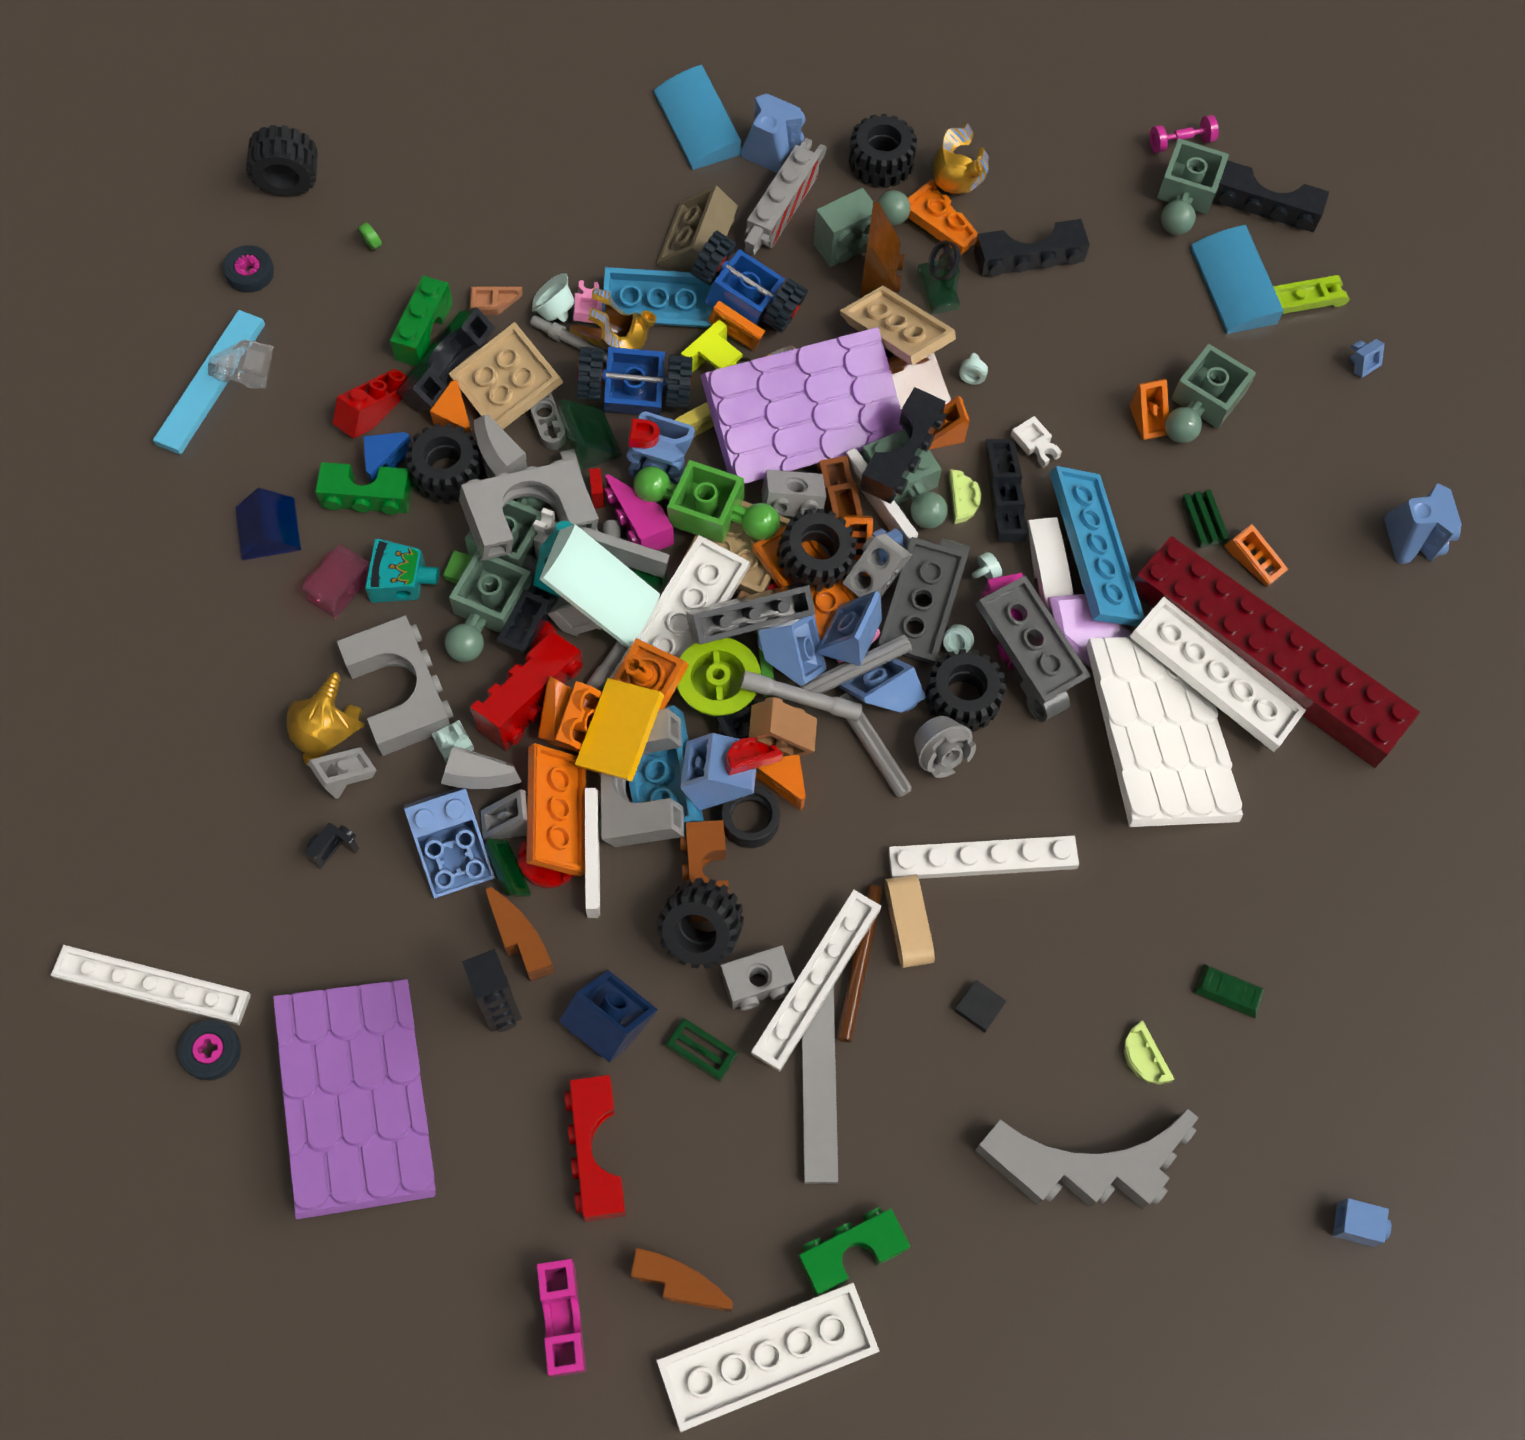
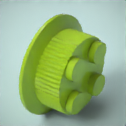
(715, 676)

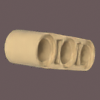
(909, 921)

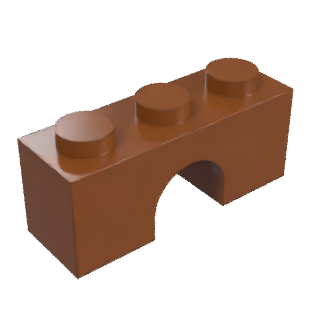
(703, 843)

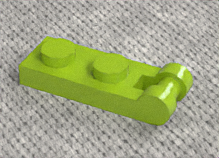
(1311, 294)

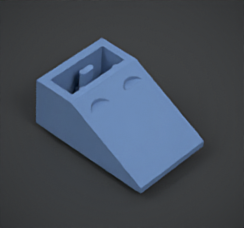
(449, 841)

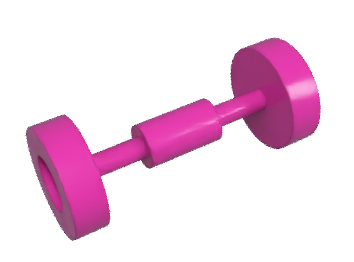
(1208, 130)

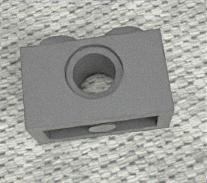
(793, 491)
(770, 964)

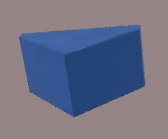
(384, 451)

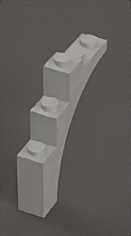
(1134, 1171)

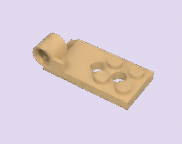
(917, 331)

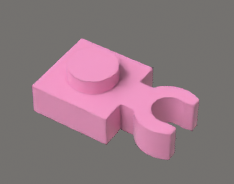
(584, 303)

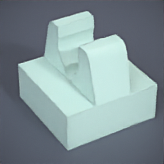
(452, 736)

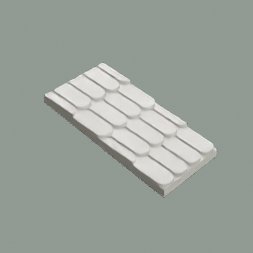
(1162, 740)

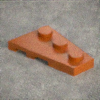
(937, 216)

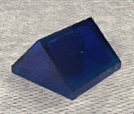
(267, 524)

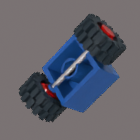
(746, 284)
(634, 379)

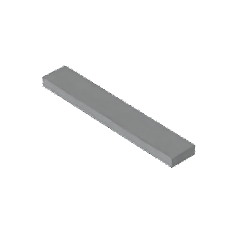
(819, 1097)

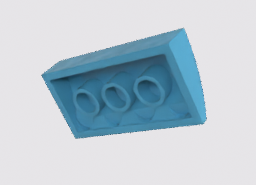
(698, 118)
(1237, 280)
(670, 295)
(661, 774)

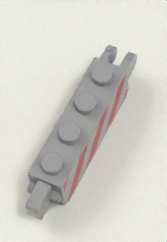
(783, 196)

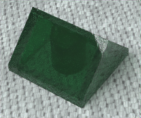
(588, 433)

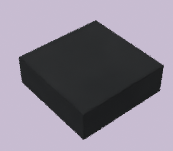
(980, 1006)

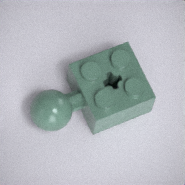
(1190, 184)
(845, 223)
(1207, 392)
(927, 508)
(520, 519)
(486, 599)

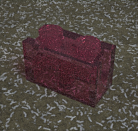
(336, 581)

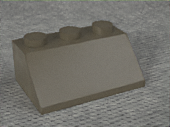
(693, 225)

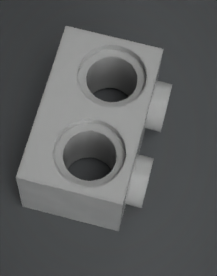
(881, 573)

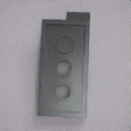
(933, 572)
(1045, 668)

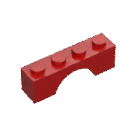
(600, 1191)

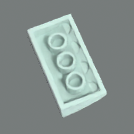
(599, 585)

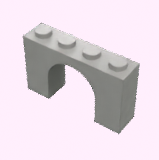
(556, 484)
(397, 645)
(644, 822)

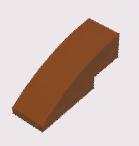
(840, 489)
(520, 936)
(680, 1281)

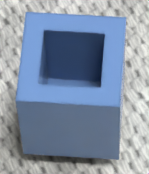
(1361, 1222)

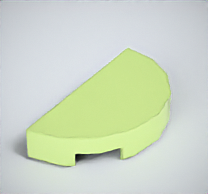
(964, 496)
(1144, 1056)

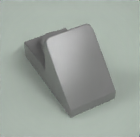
(341, 769)

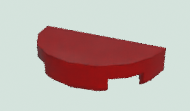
(750, 754)
(539, 875)

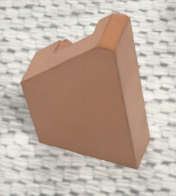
(494, 299)

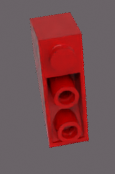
(368, 403)

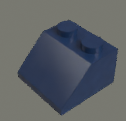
(607, 1015)

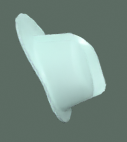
(554, 299)

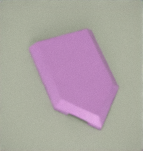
(1077, 624)

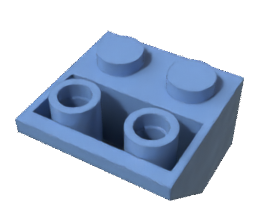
(705, 774)

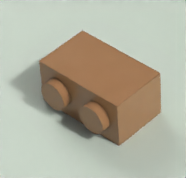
(783, 726)

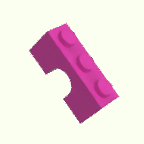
(562, 1318)

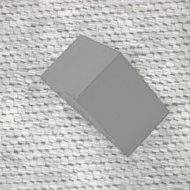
(506, 817)

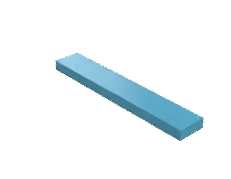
(204, 389)

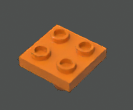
(652, 669)

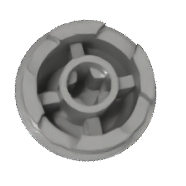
(943, 745)

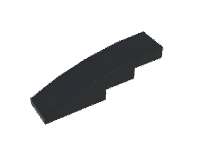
(1006, 490)
(527, 619)

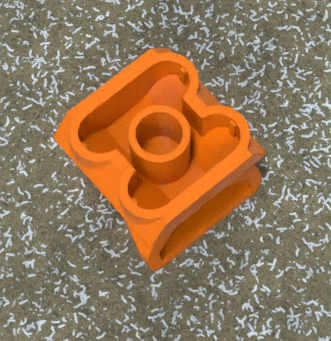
(567, 713)

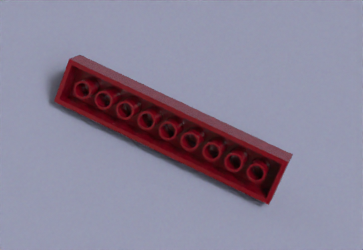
(1328, 686)

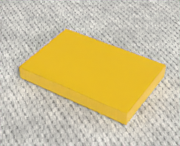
(619, 729)

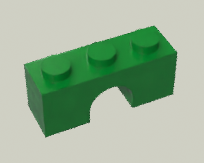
(428, 305)
(386, 494)
(878, 1235)

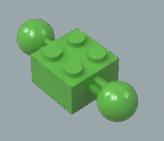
(706, 502)

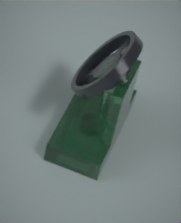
(941, 278)

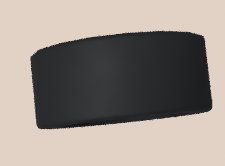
(757, 839)

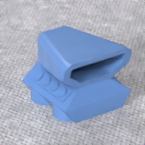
(773, 132)
(668, 452)
(1424, 525)

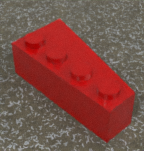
(521, 697)

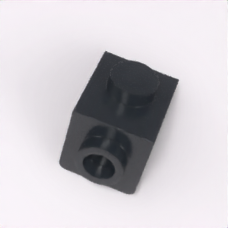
(736, 724)
(324, 845)

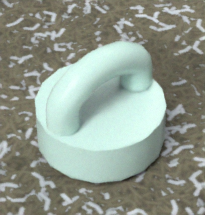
(973, 370)
(988, 566)
(958, 638)

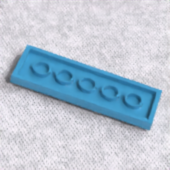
(1096, 547)

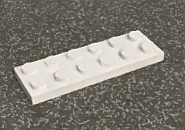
(703, 579)
(1218, 674)
(767, 1357)

